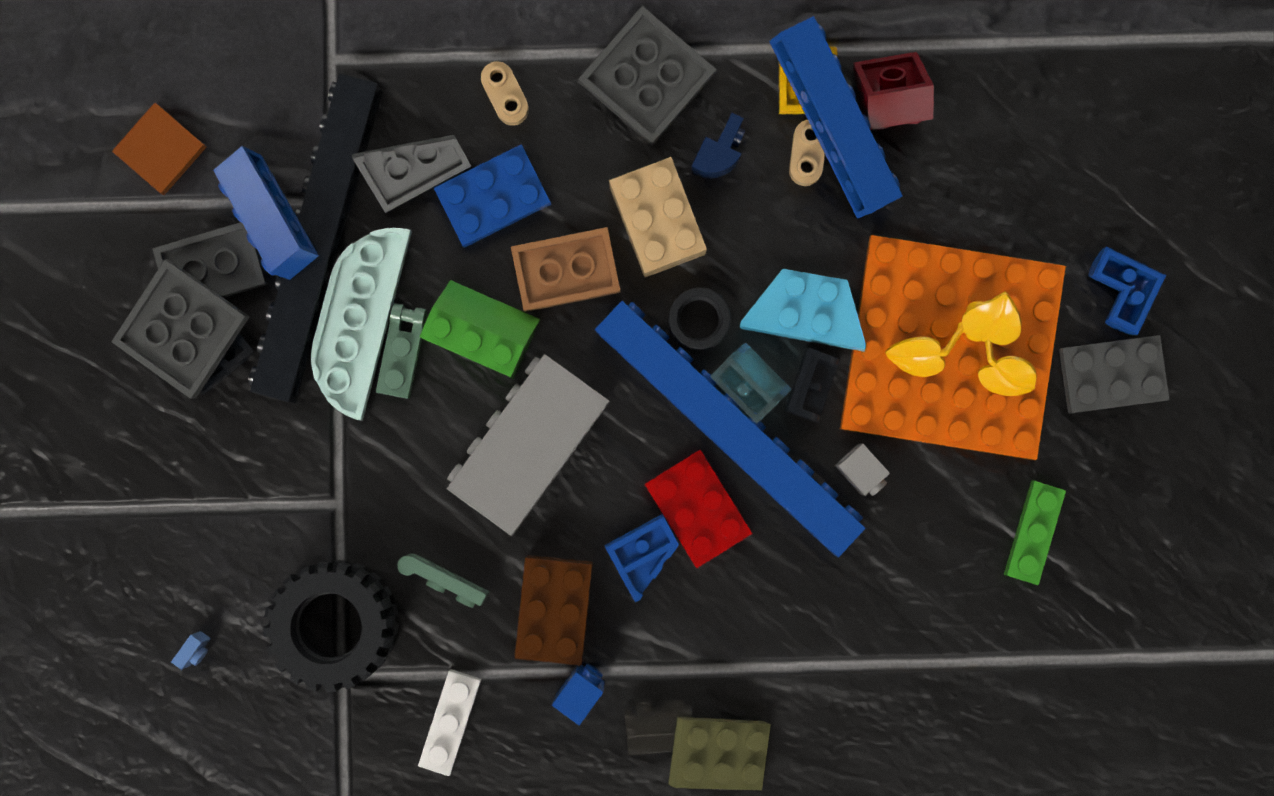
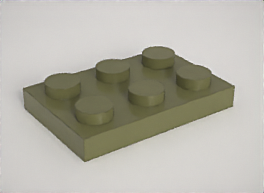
(719, 754)

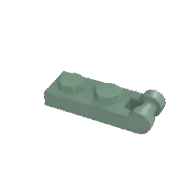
(401, 352)
(442, 579)

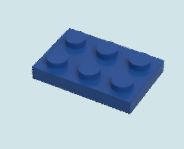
(492, 196)

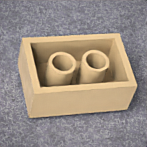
(657, 217)

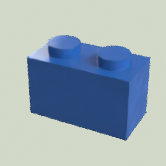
(579, 692)

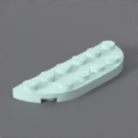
(357, 318)

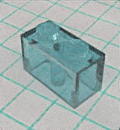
(750, 382)

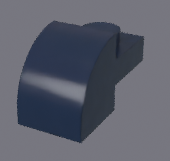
(718, 158)

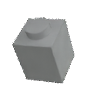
(863, 470)

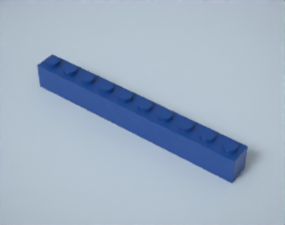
(730, 429)

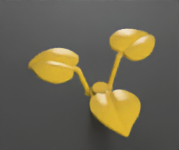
(987, 321)

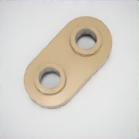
(504, 92)
(805, 151)

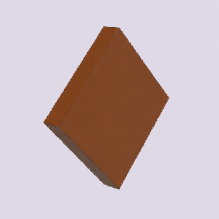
(159, 149)

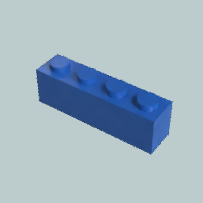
(265, 213)

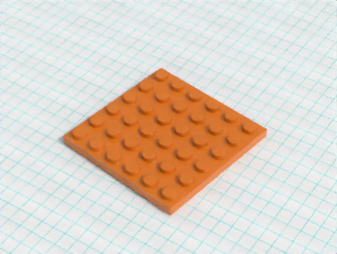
(924, 293)

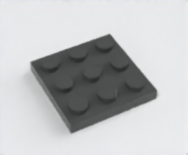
(647, 75)
(180, 329)

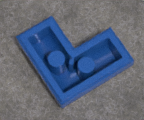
(1136, 287)

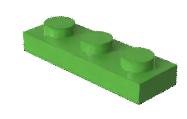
(1034, 532)

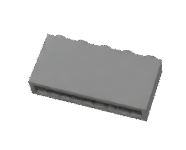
(526, 444)

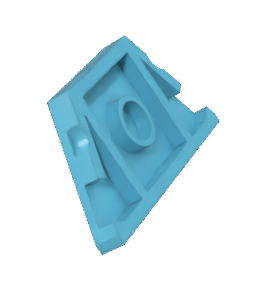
(807, 310)

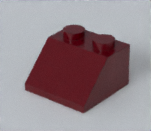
(894, 90)

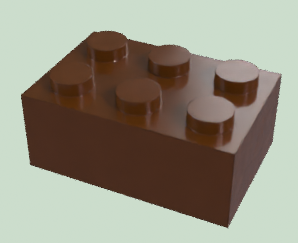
(553, 610)

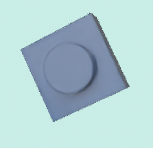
(192, 651)

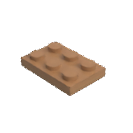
(565, 269)

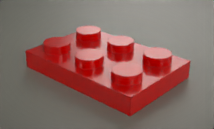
(698, 508)

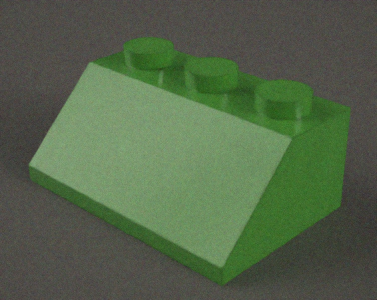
(480, 329)

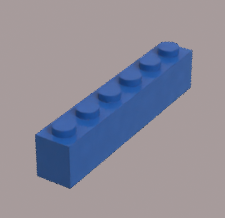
(836, 117)

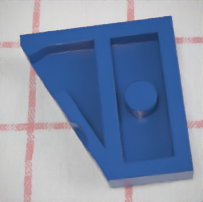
(642, 554)

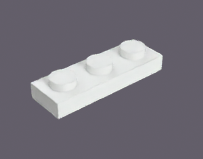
(449, 722)

